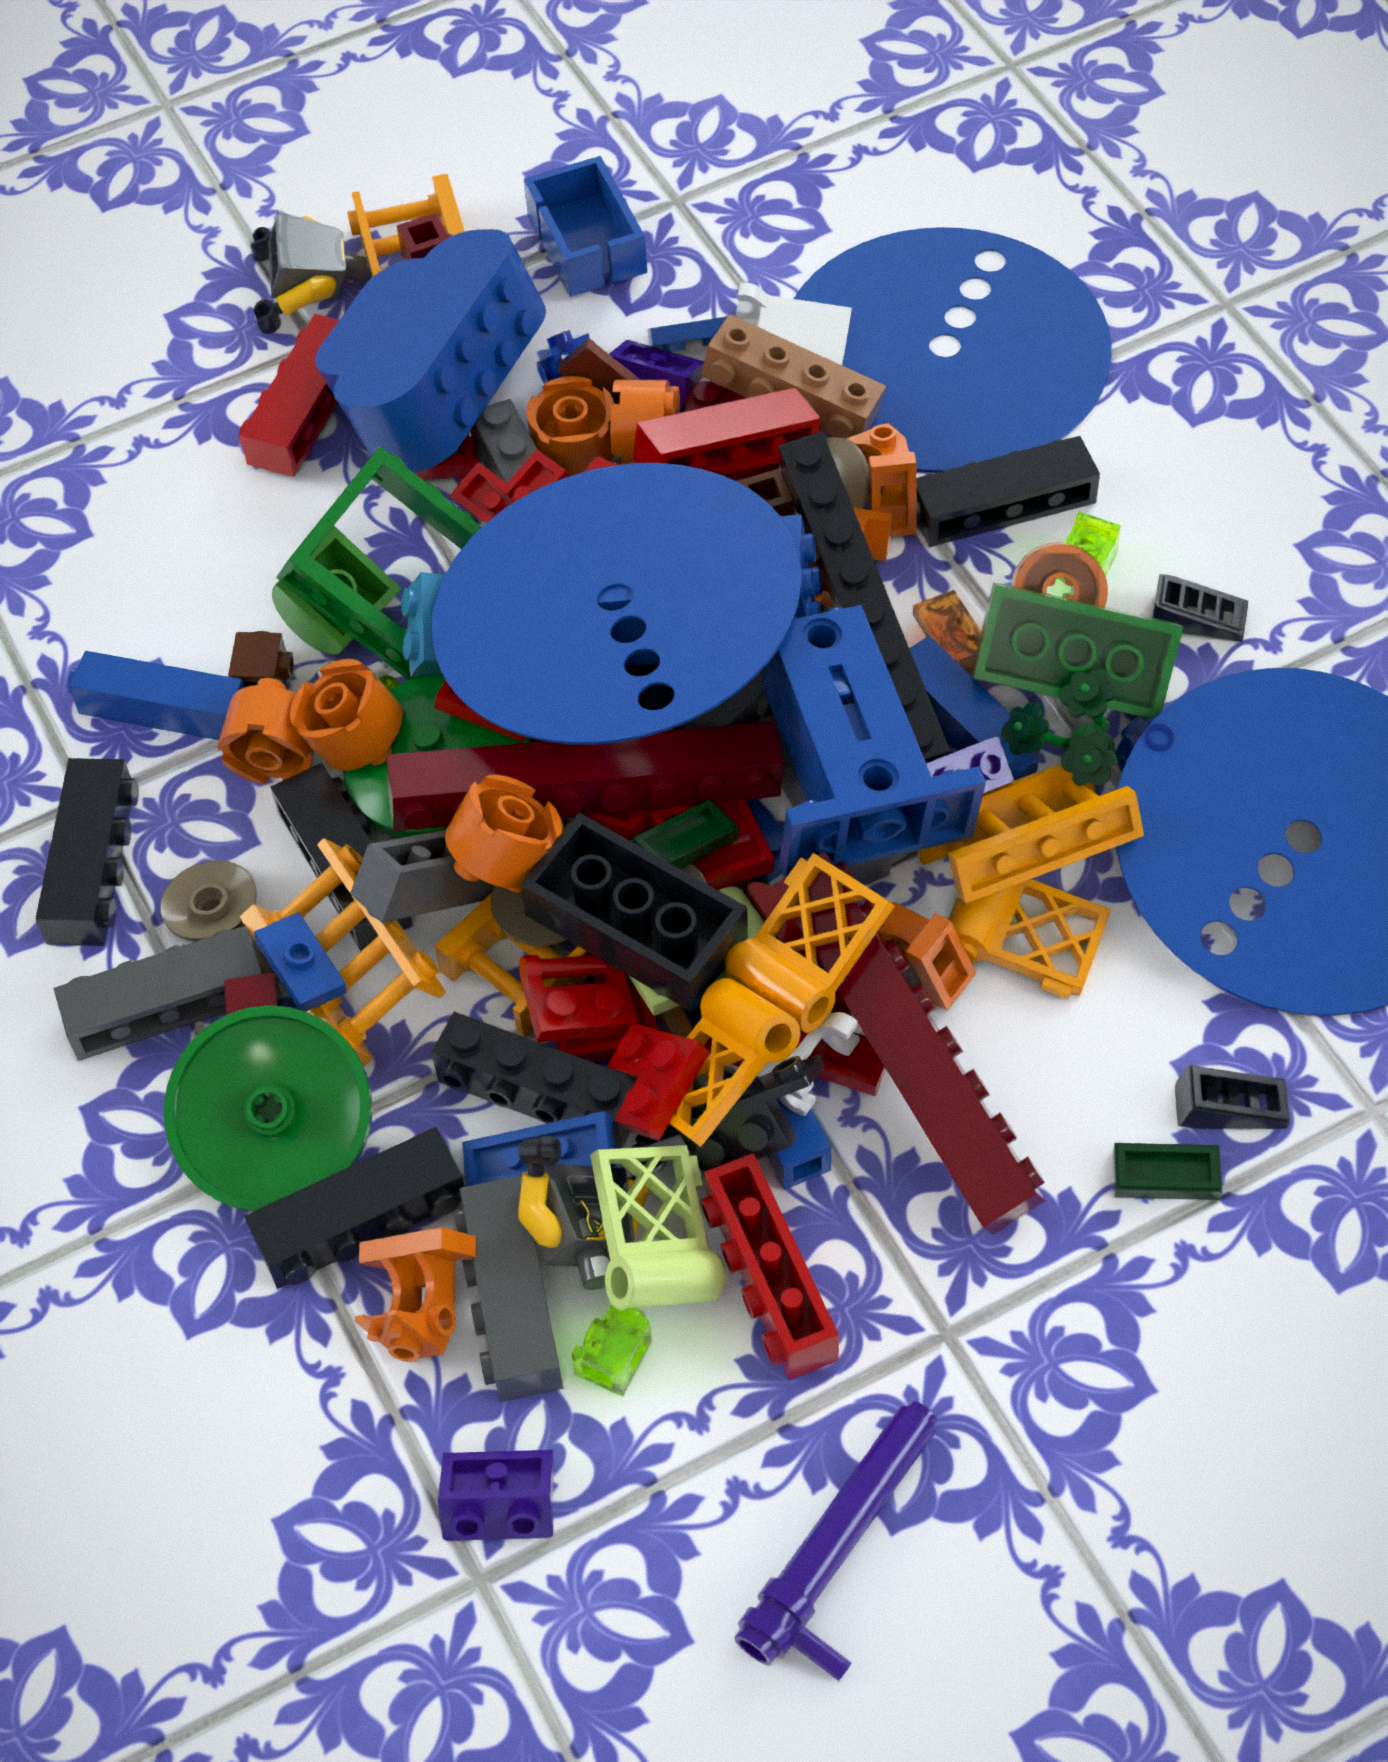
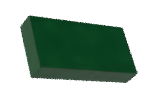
(689, 835)
(1167, 1171)

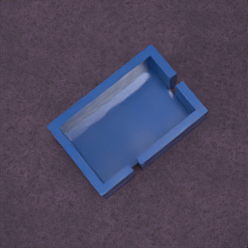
(585, 225)

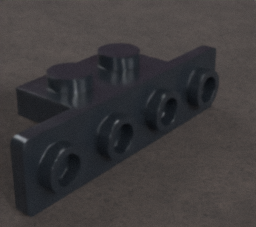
(754, 1121)

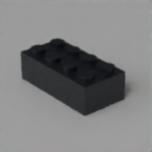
(634, 911)

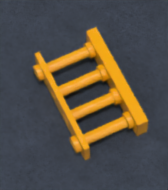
(440, 202)
(1035, 830)
(465, 950)
(417, 966)

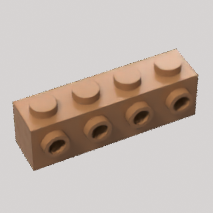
(764, 363)

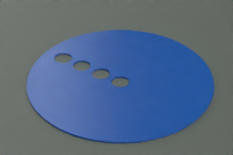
(1022, 367)
(536, 650)
(1240, 771)

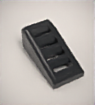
(1185, 593)
(1199, 1106)

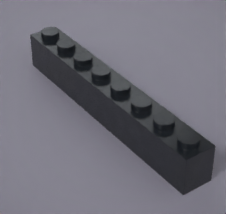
(853, 575)

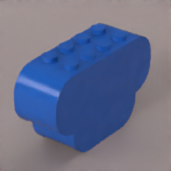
(431, 345)

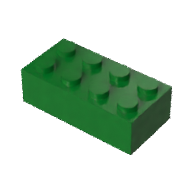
(1044, 639)

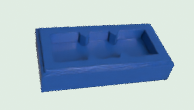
(300, 962)

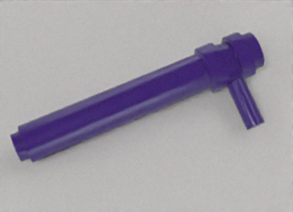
(789, 1599)

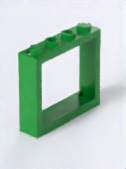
(340, 601)

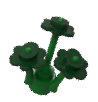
(1089, 748)

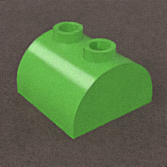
(355, 570)

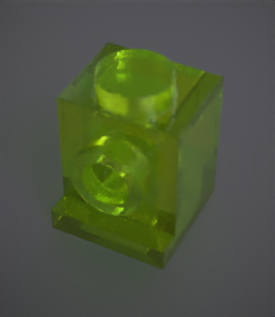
(1097, 538)
(613, 1349)

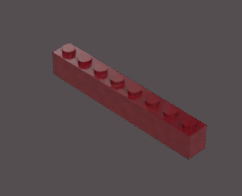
(596, 778)
(926, 1069)

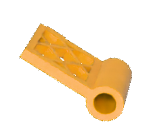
(987, 921)
(784, 975)
(750, 1032)

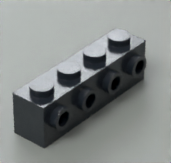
(526, 1074)

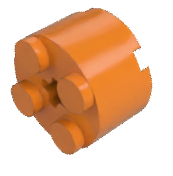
(638, 402)
(571, 422)
(1060, 559)
(347, 716)
(260, 736)
(501, 832)

